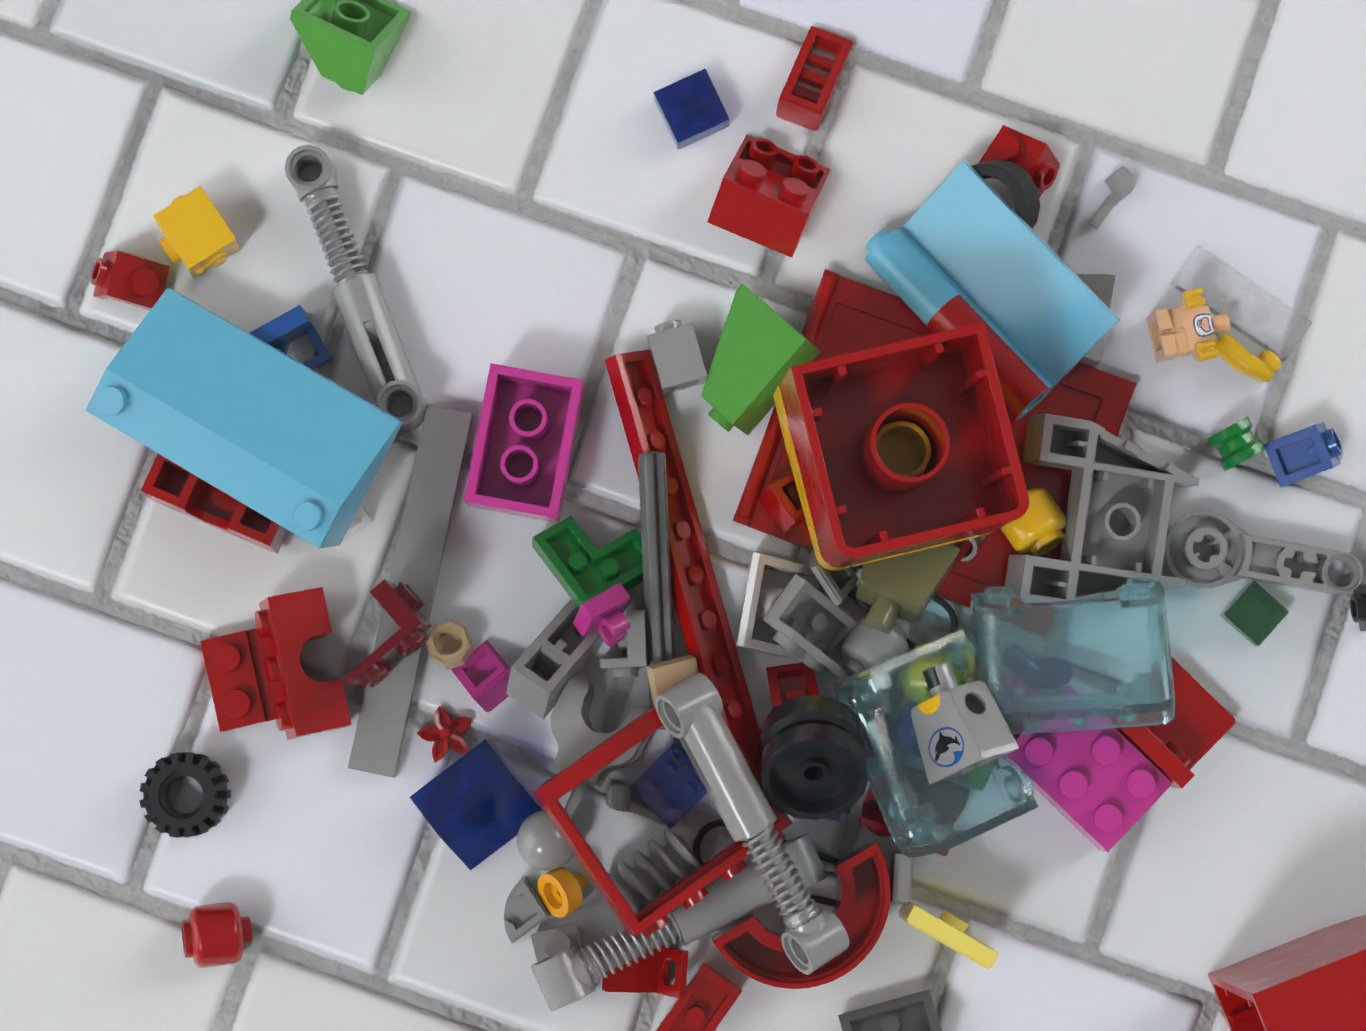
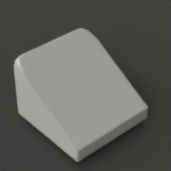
(835, 583)

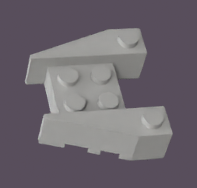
(1113, 513)

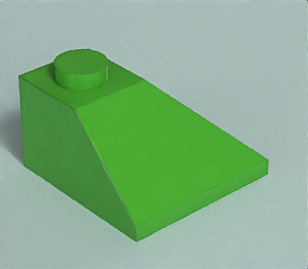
(350, 38)

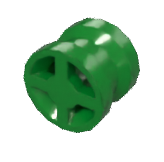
(1236, 443)

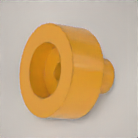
(561, 891)

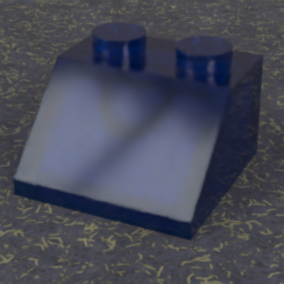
(476, 804)

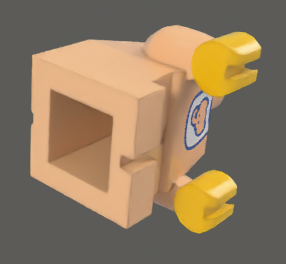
(1186, 329)

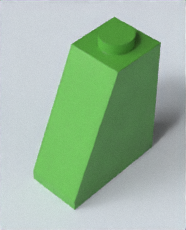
(751, 362)

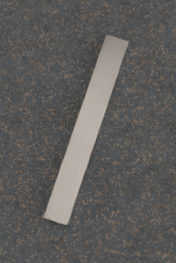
(418, 564)

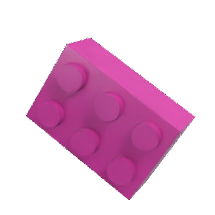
(524, 443)
(1091, 779)

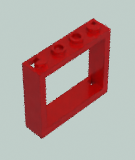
(689, 889)

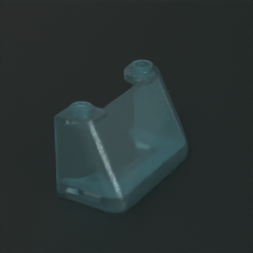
(1076, 659)
(921, 815)

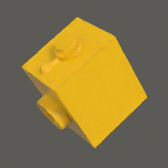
(195, 233)

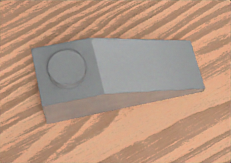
(551, 662)

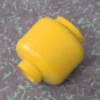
(1039, 528)

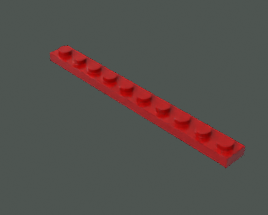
(692, 573)

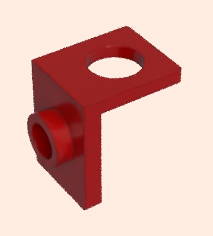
(651, 974)

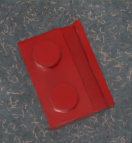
(239, 679)

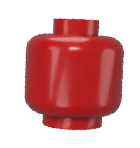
(215, 934)

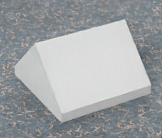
(764, 584)

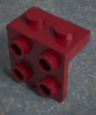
(403, 607)

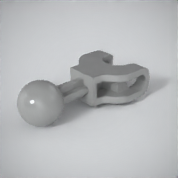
(537, 837)

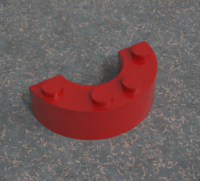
(860, 907)

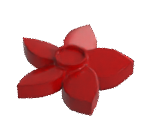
(446, 734)

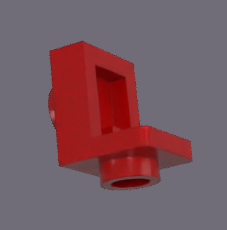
(1027, 153)
(129, 279)

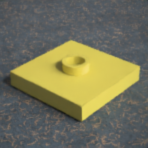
(950, 932)

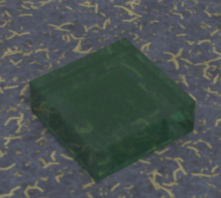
(1254, 613)

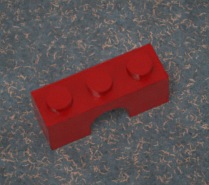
(196, 498)
(304, 704)

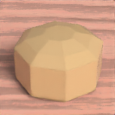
(449, 644)

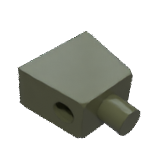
(903, 585)

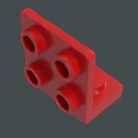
(1189, 736)

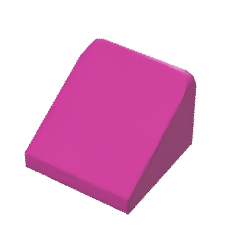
(485, 676)

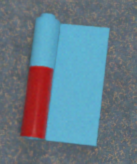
(978, 262)

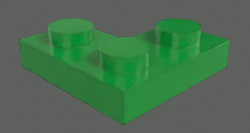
(583, 567)

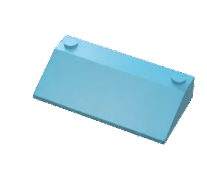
(246, 418)

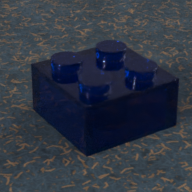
(691, 109)
(670, 786)

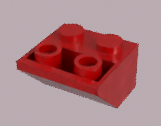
(768, 195)

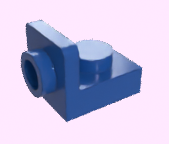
(1304, 453)

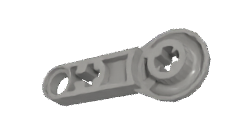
(1248, 557)

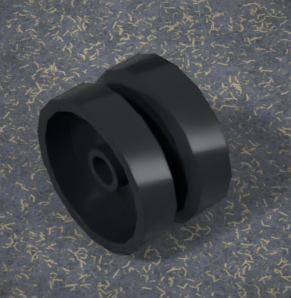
(812, 757)

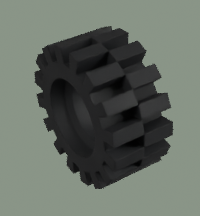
(156, 794)

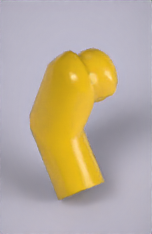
(1243, 361)

